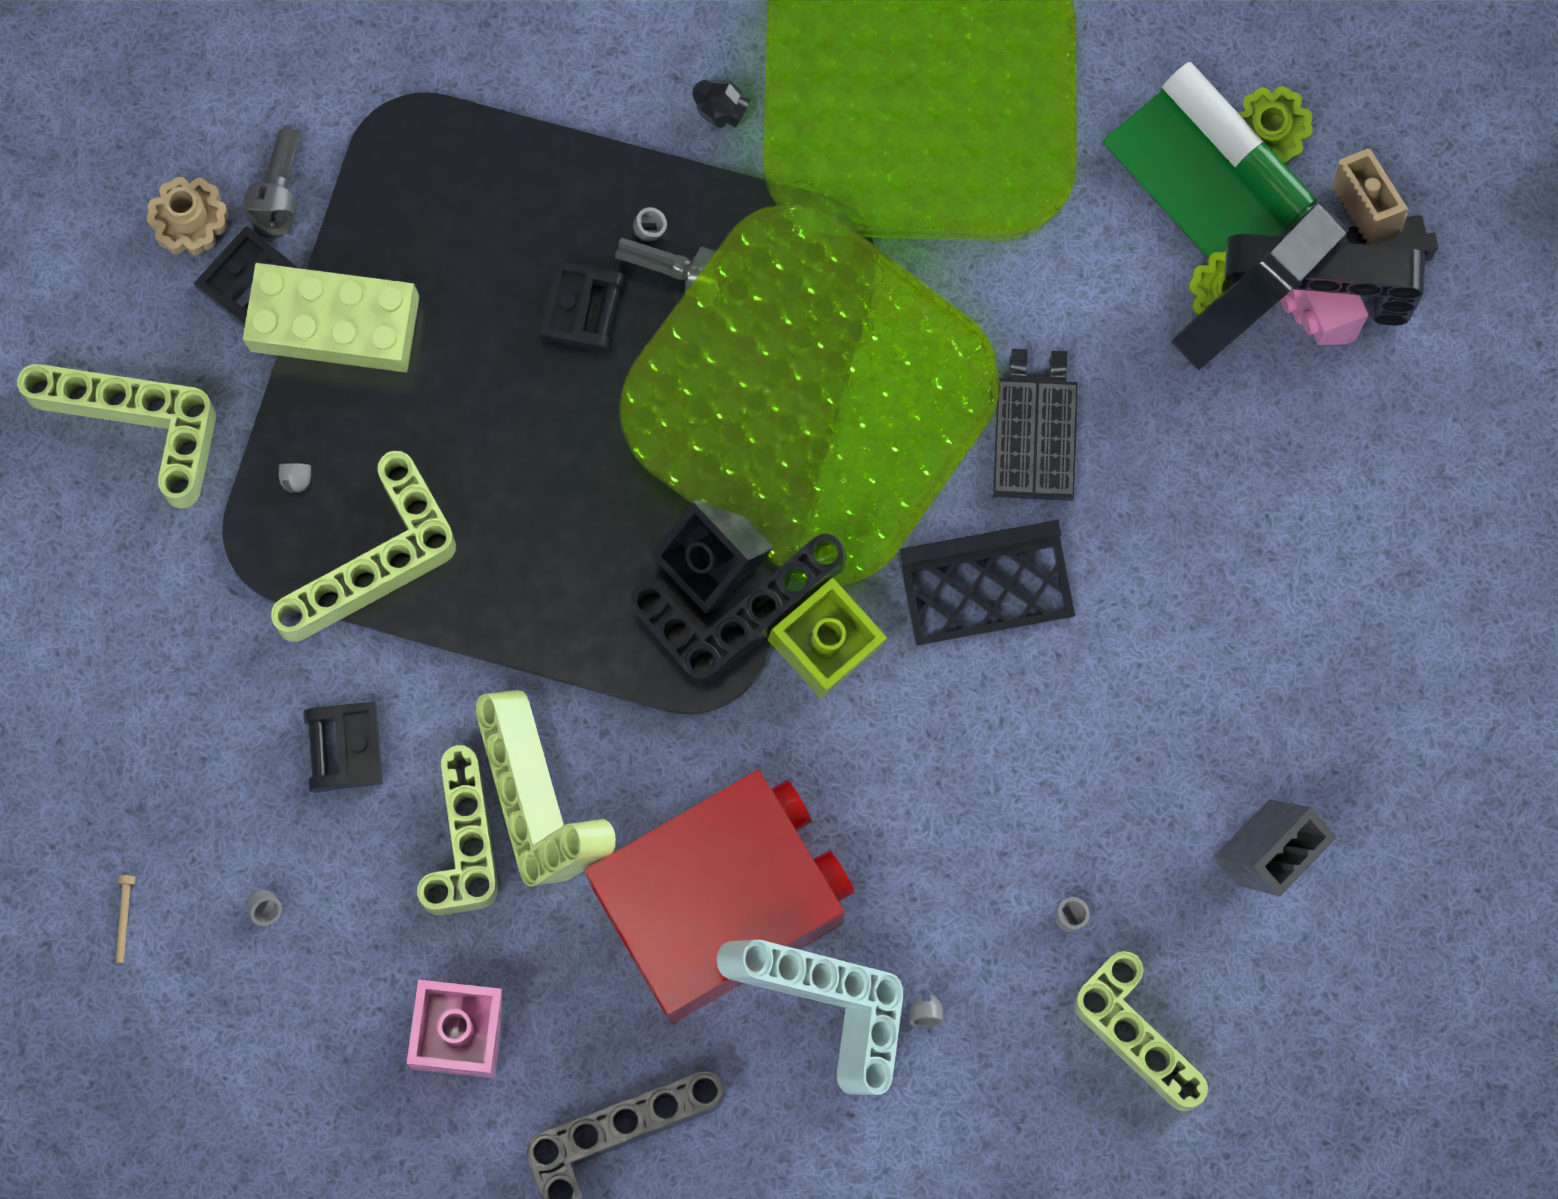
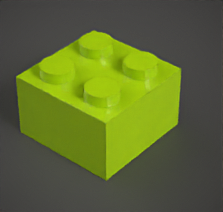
(827, 638)

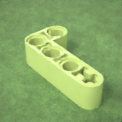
(462, 829)
(1146, 1037)

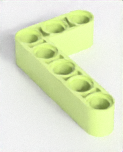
(135, 411)
(375, 561)
(541, 842)

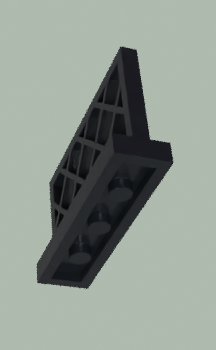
(983, 547)

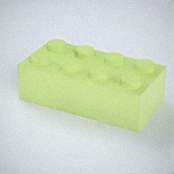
(331, 317)

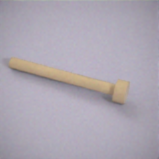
(126, 881)

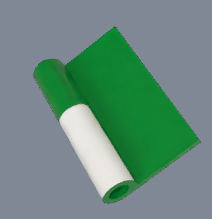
(1207, 165)

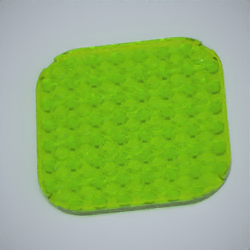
(923, 114)
(811, 389)

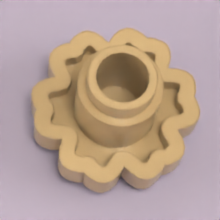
(187, 216)

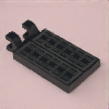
(1035, 431)

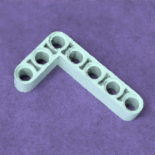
(868, 995)

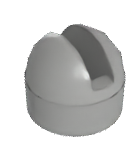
(649, 218)
(294, 477)
(268, 907)
(1077, 911)
(926, 1012)

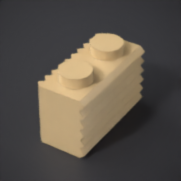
(1369, 197)

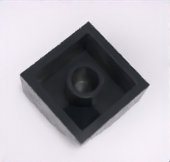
(711, 554)

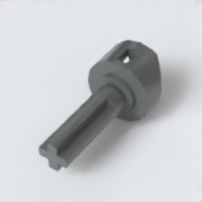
(272, 197)
(664, 262)

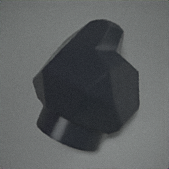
(719, 102)

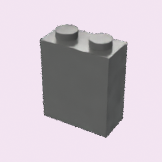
(1275, 847)

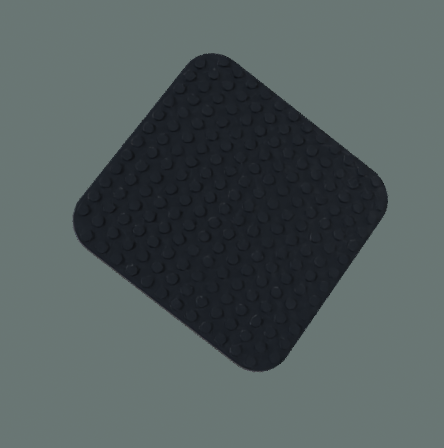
(500, 424)

